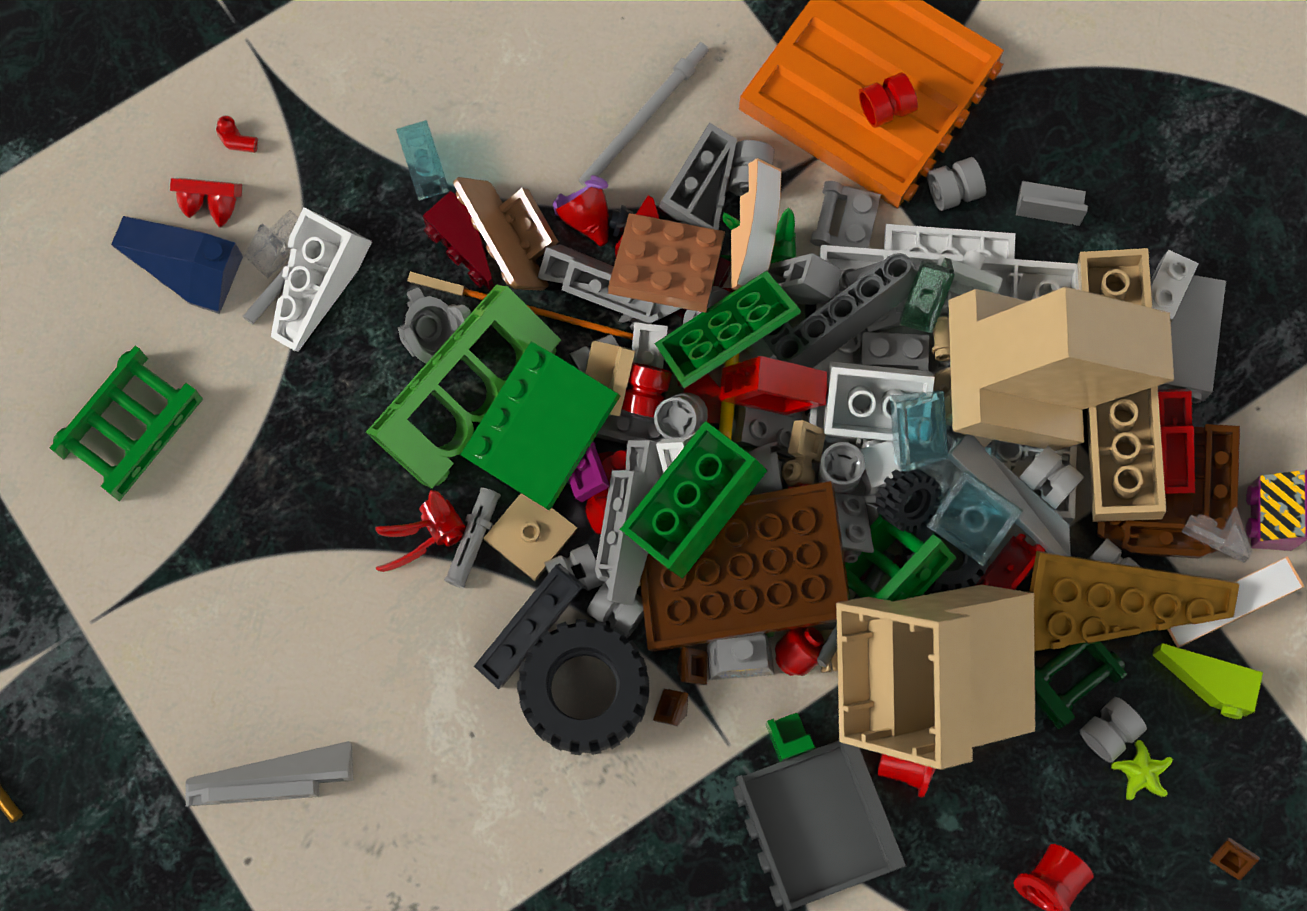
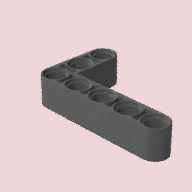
(831, 318)

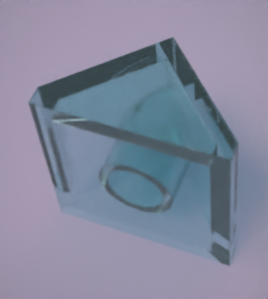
(918, 429)
(974, 518)

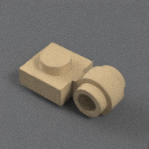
(807, 446)

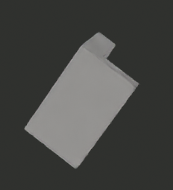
(1051, 203)

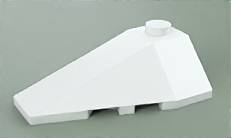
(318, 270)

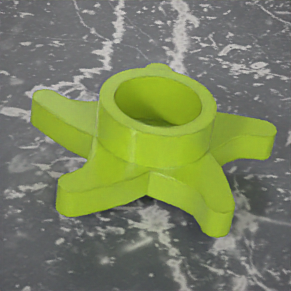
(1143, 772)

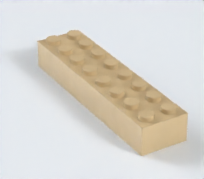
(1126, 430)

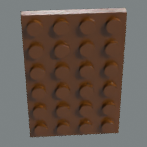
(763, 573)

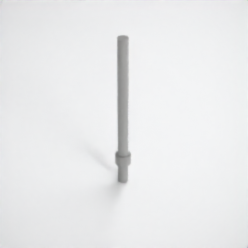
(682, 71)

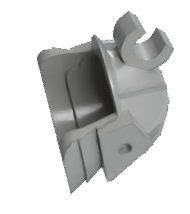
(429, 324)

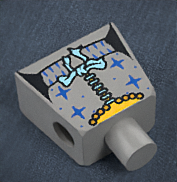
(740, 657)

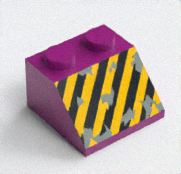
(1278, 511)

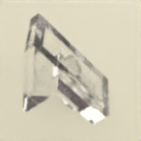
(270, 246)
(1229, 540)

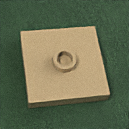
(530, 535)

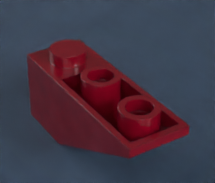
(452, 226)

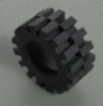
(919, 507)

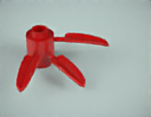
(439, 519)

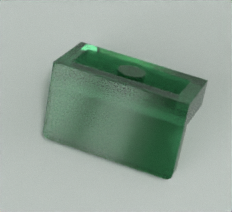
(927, 295)

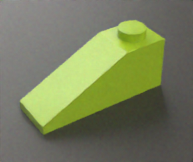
(1217, 682)

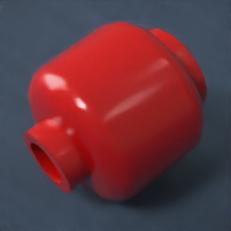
(799, 651)

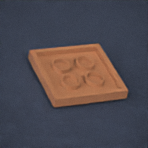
(666, 263)

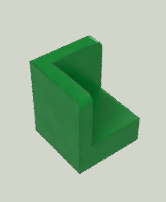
(789, 737)

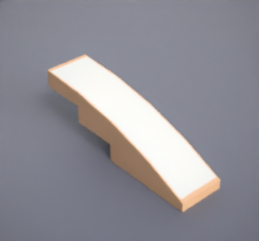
(759, 212)
(1253, 594)

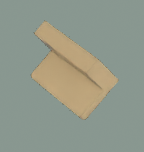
(610, 367)

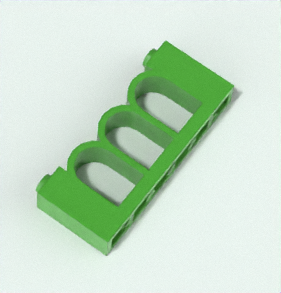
(402, 439)

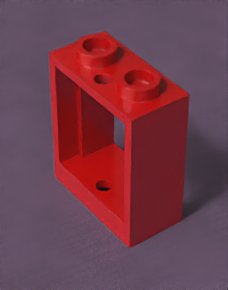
(773, 385)

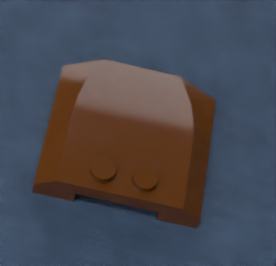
(1214, 496)

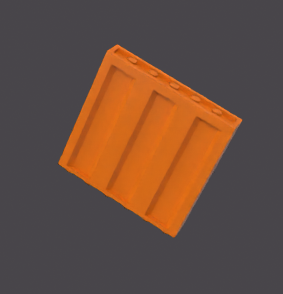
(841, 46)

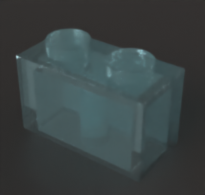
(422, 160)

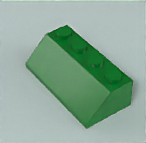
(693, 499)

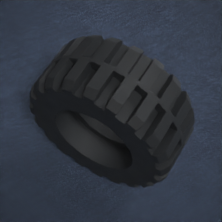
(567, 643)

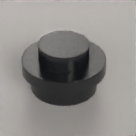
(618, 220)

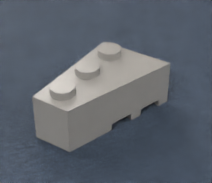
(701, 183)

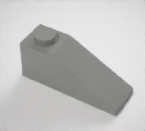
(807, 278)

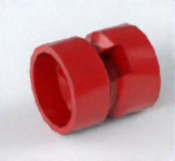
(890, 99)
(646, 389)

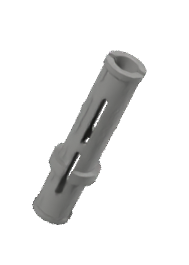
(472, 538)

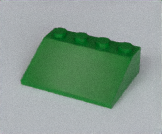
(726, 328)
(540, 425)

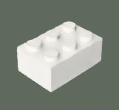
(861, 398)

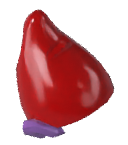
(586, 210)

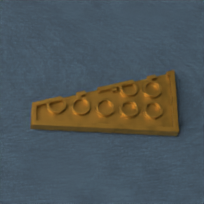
(1105, 600)

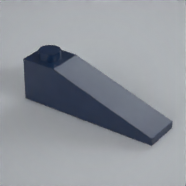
(184, 260)

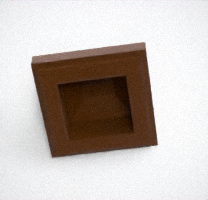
(693, 666)
(671, 707)
(1234, 859)

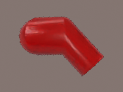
(232, 138)

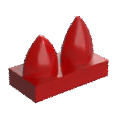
(221, 197)

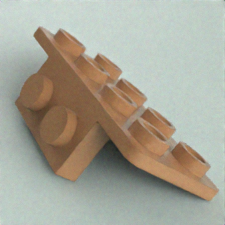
(512, 229)

